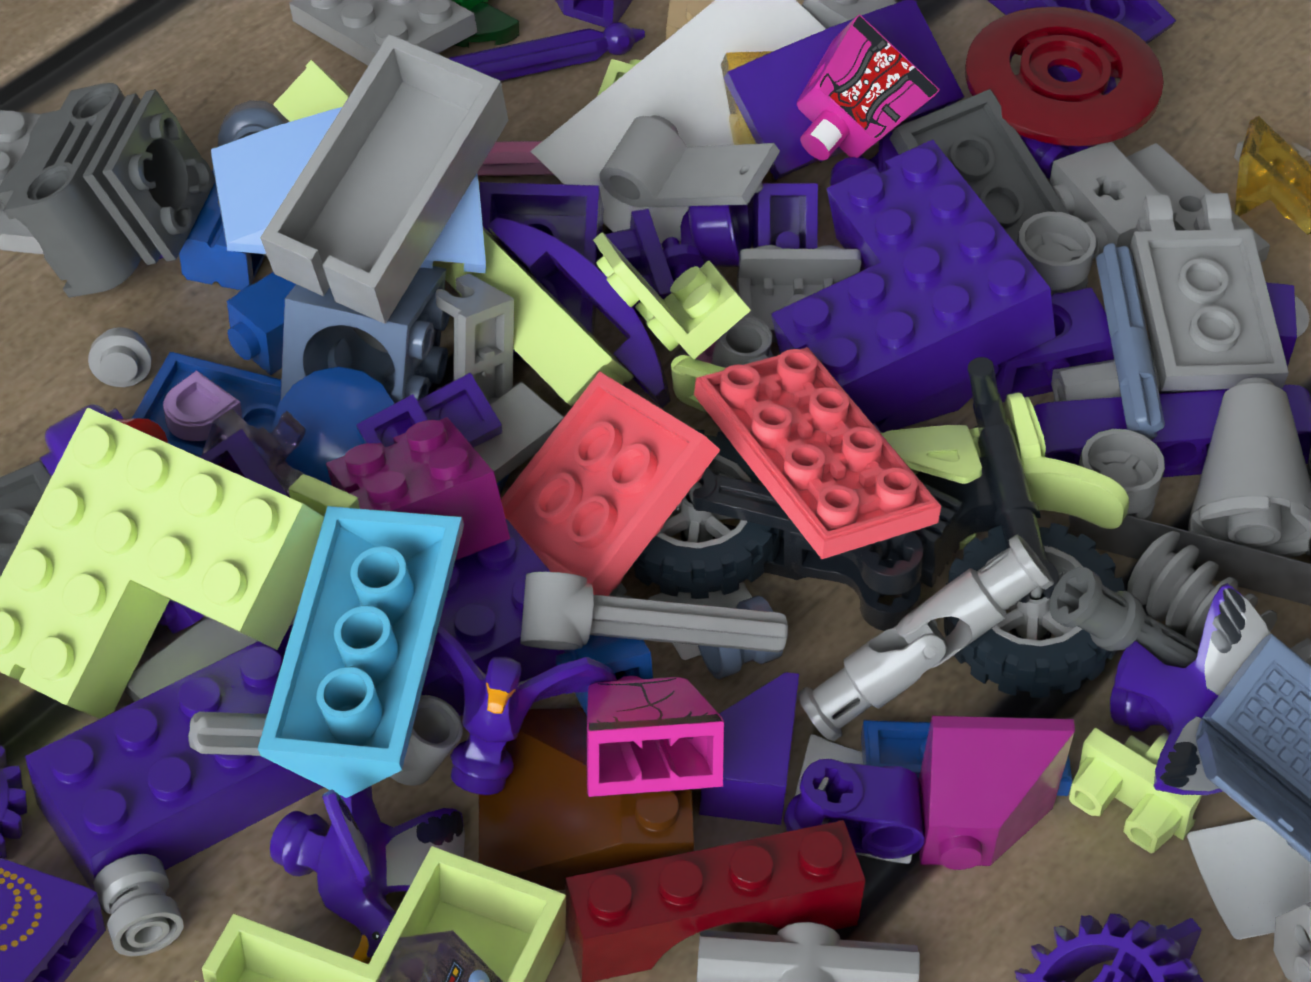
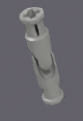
(903, 653)

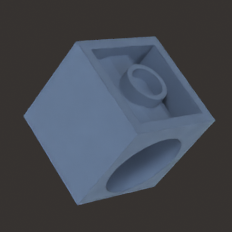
(322, 337)

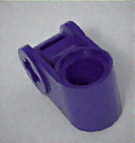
(875, 802)

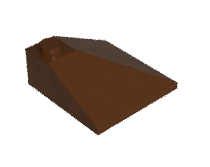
(549, 825)

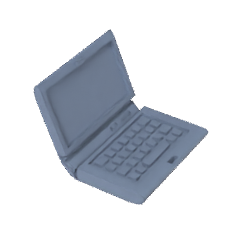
(1260, 741)

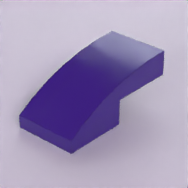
(459, 401)

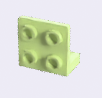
(694, 313)

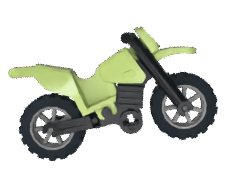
(984, 482)

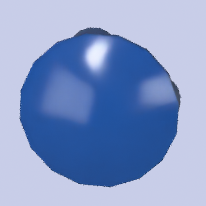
(329, 408)

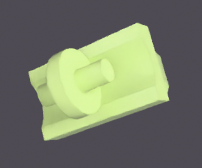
(1128, 774)

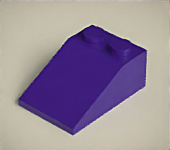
(562, 211)

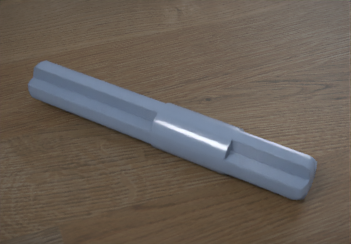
(1130, 341)

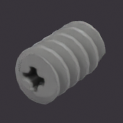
(1177, 590)

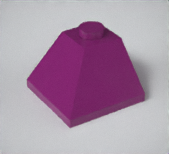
(987, 784)

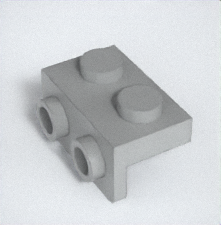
(778, 277)

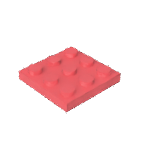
(605, 483)

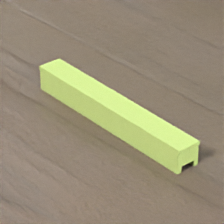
(543, 328)

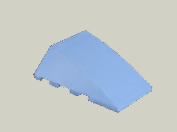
(262, 168)

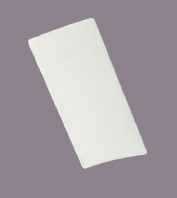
(1250, 875)

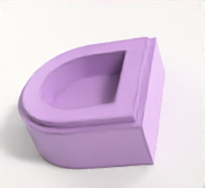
(195, 405)

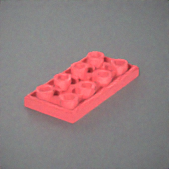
(816, 452)

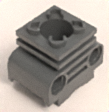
(107, 186)

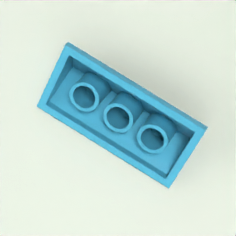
(360, 646)

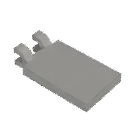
(1205, 299)

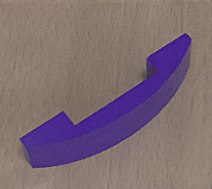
(542, 253)

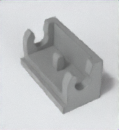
(481, 334)

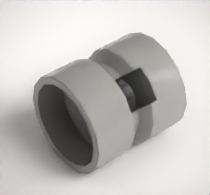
(1059, 249)
(1131, 462)

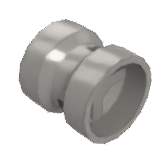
(136, 899)

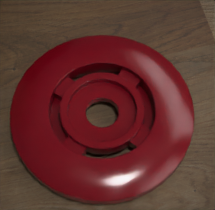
(1060, 110)

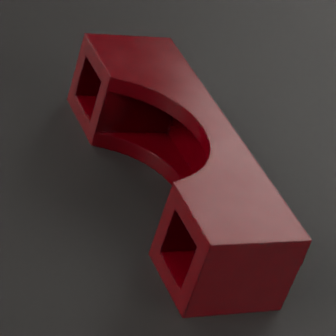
(638, 911)

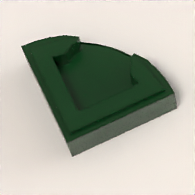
(492, 26)

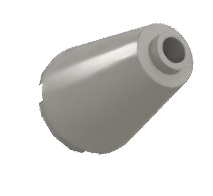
(1255, 474)

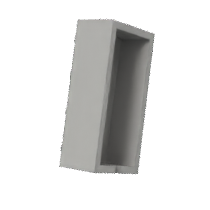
(386, 178)

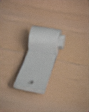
(660, 171)

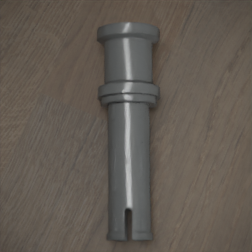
(1115, 618)

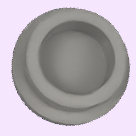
(120, 357)

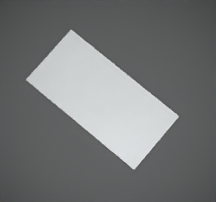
(679, 83)

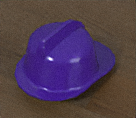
(718, 232)

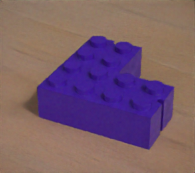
(930, 292)

